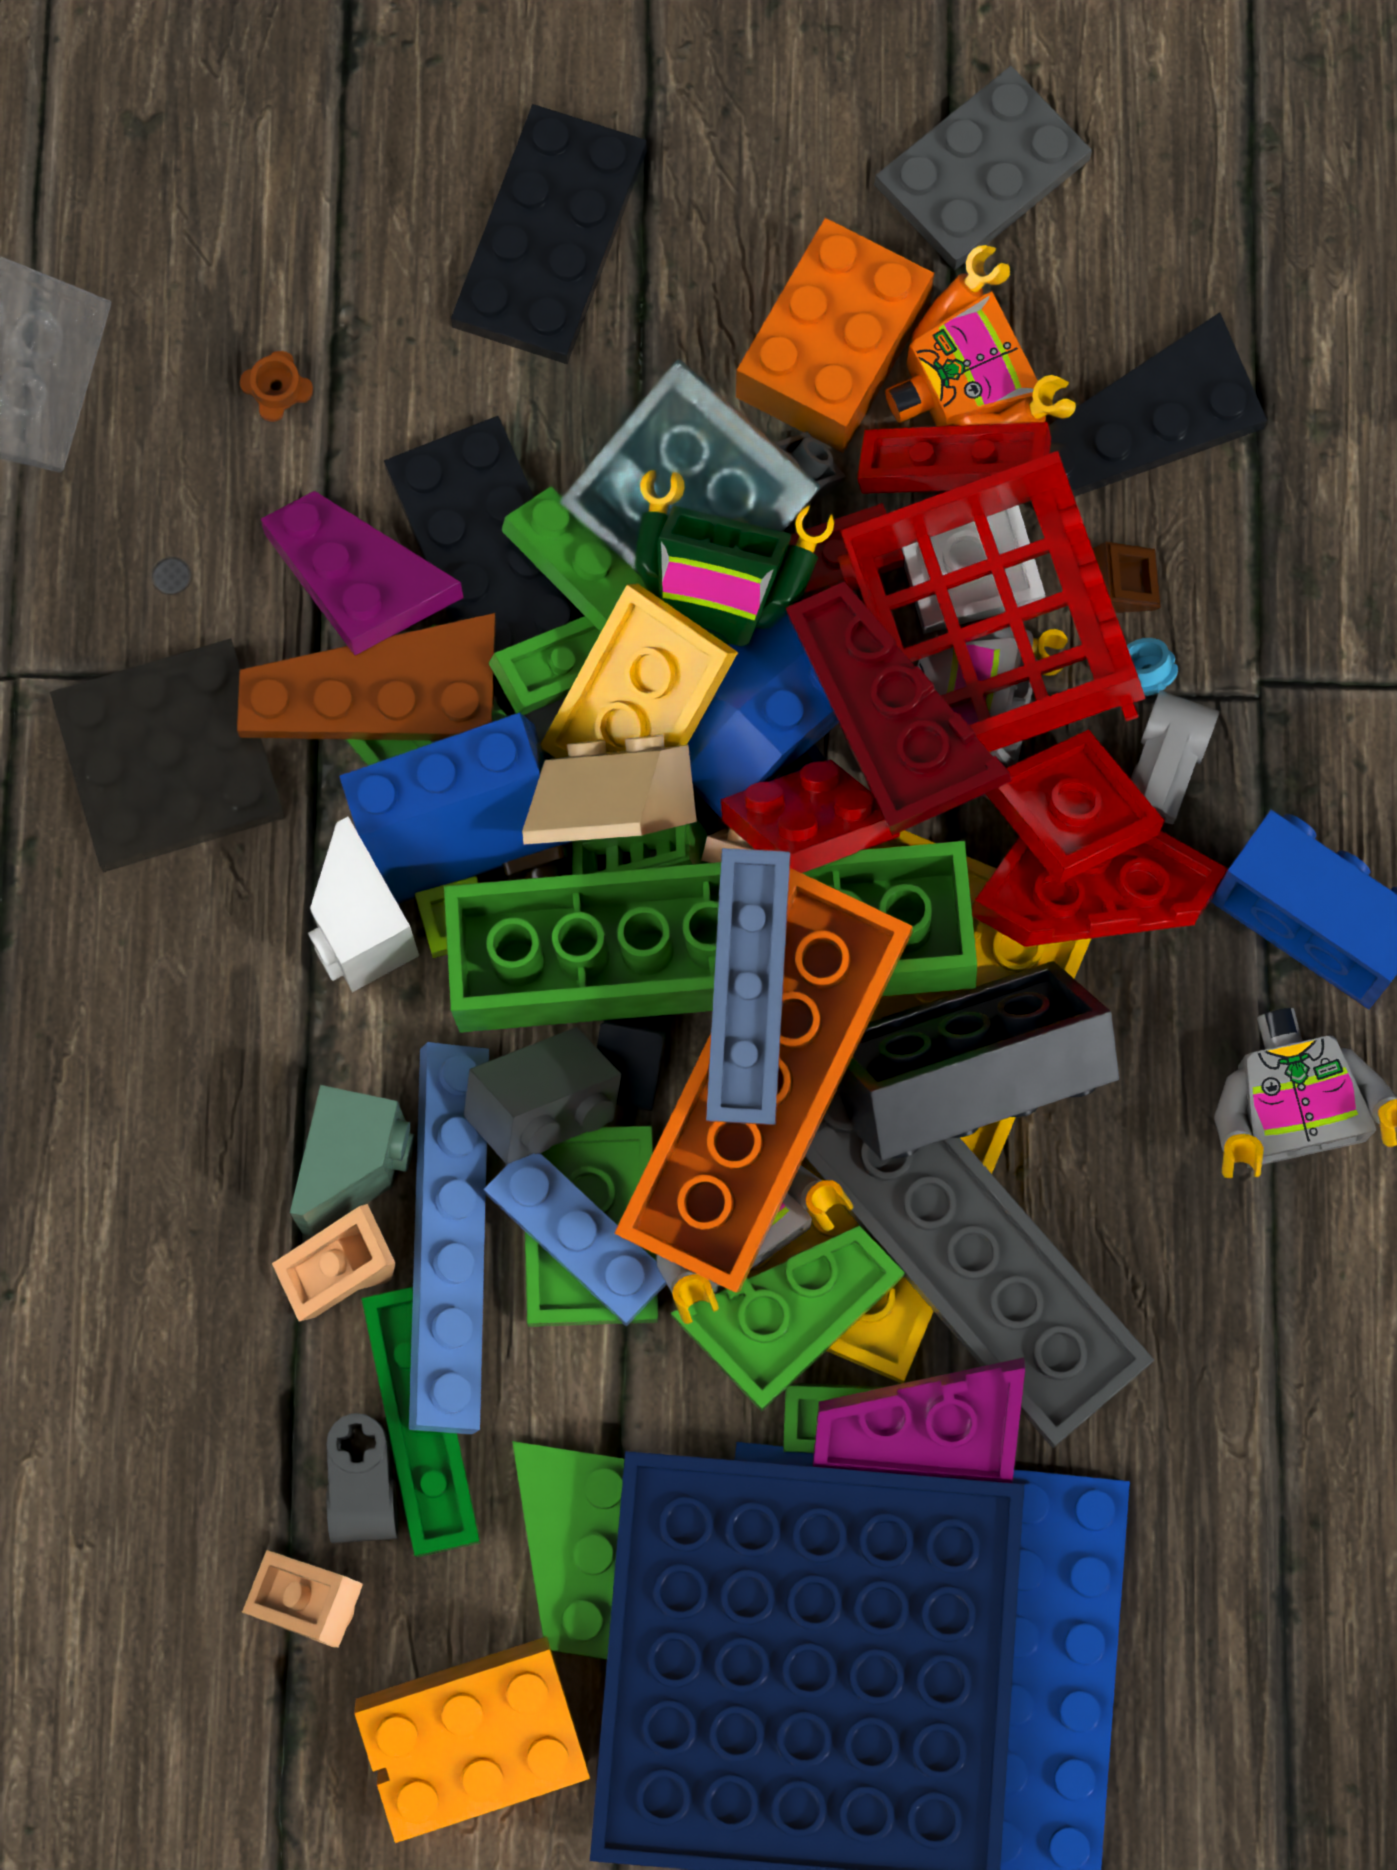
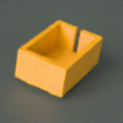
(471, 1739)

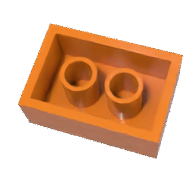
(834, 334)

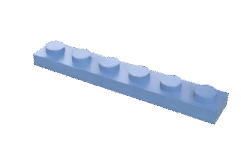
(447, 1247)

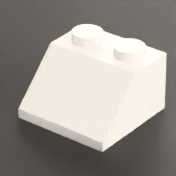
(356, 915)

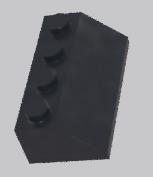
(977, 1060)

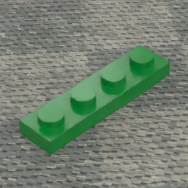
(426, 1461)

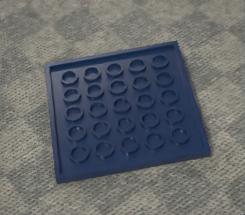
(807, 1669)

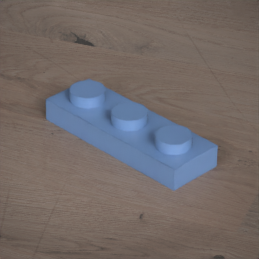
(577, 1235)

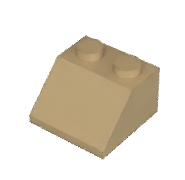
(611, 792)

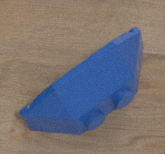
(759, 716)

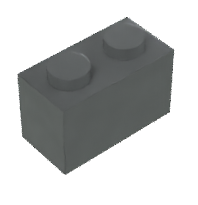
(541, 1095)

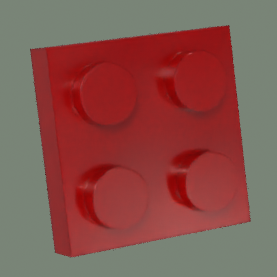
(1075, 807)
(810, 813)

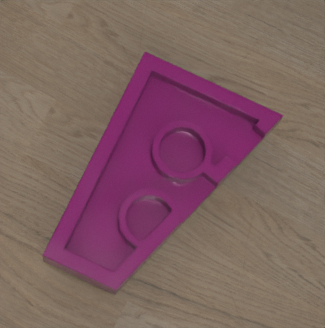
(355, 572)

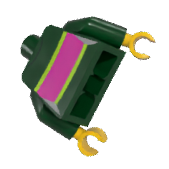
(719, 568)

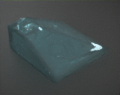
(719, 453)

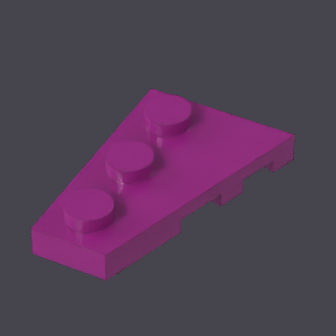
(928, 1427)

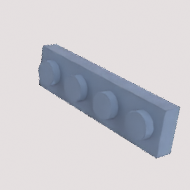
(748, 986)

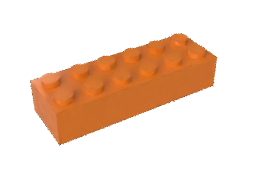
(722, 1183)

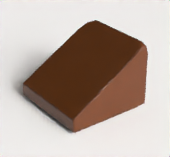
(1129, 576)

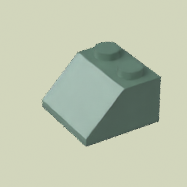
(349, 1156)

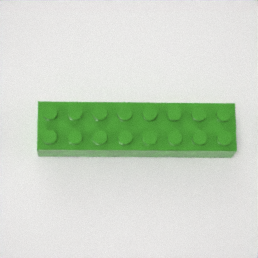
(650, 937)

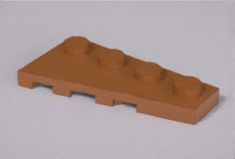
(401, 689)

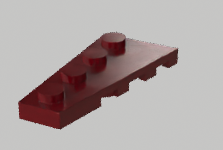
(900, 729)

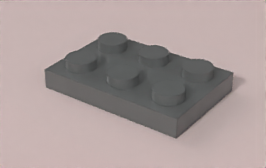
(982, 167)

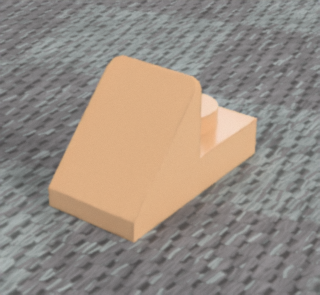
(335, 1264)
(303, 1598)

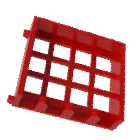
(1079, 574)

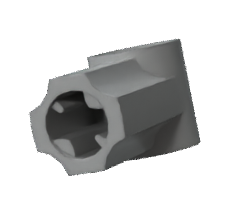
(1173, 745)

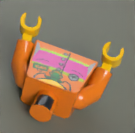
(970, 362)

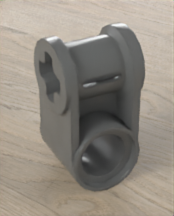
(360, 1494)

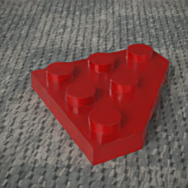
(1134, 892)

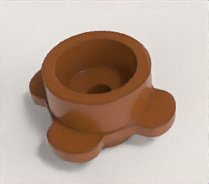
(270, 369)

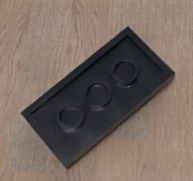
(549, 234)
(456, 508)

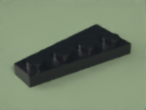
(1160, 411)

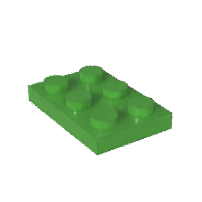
(607, 1170)

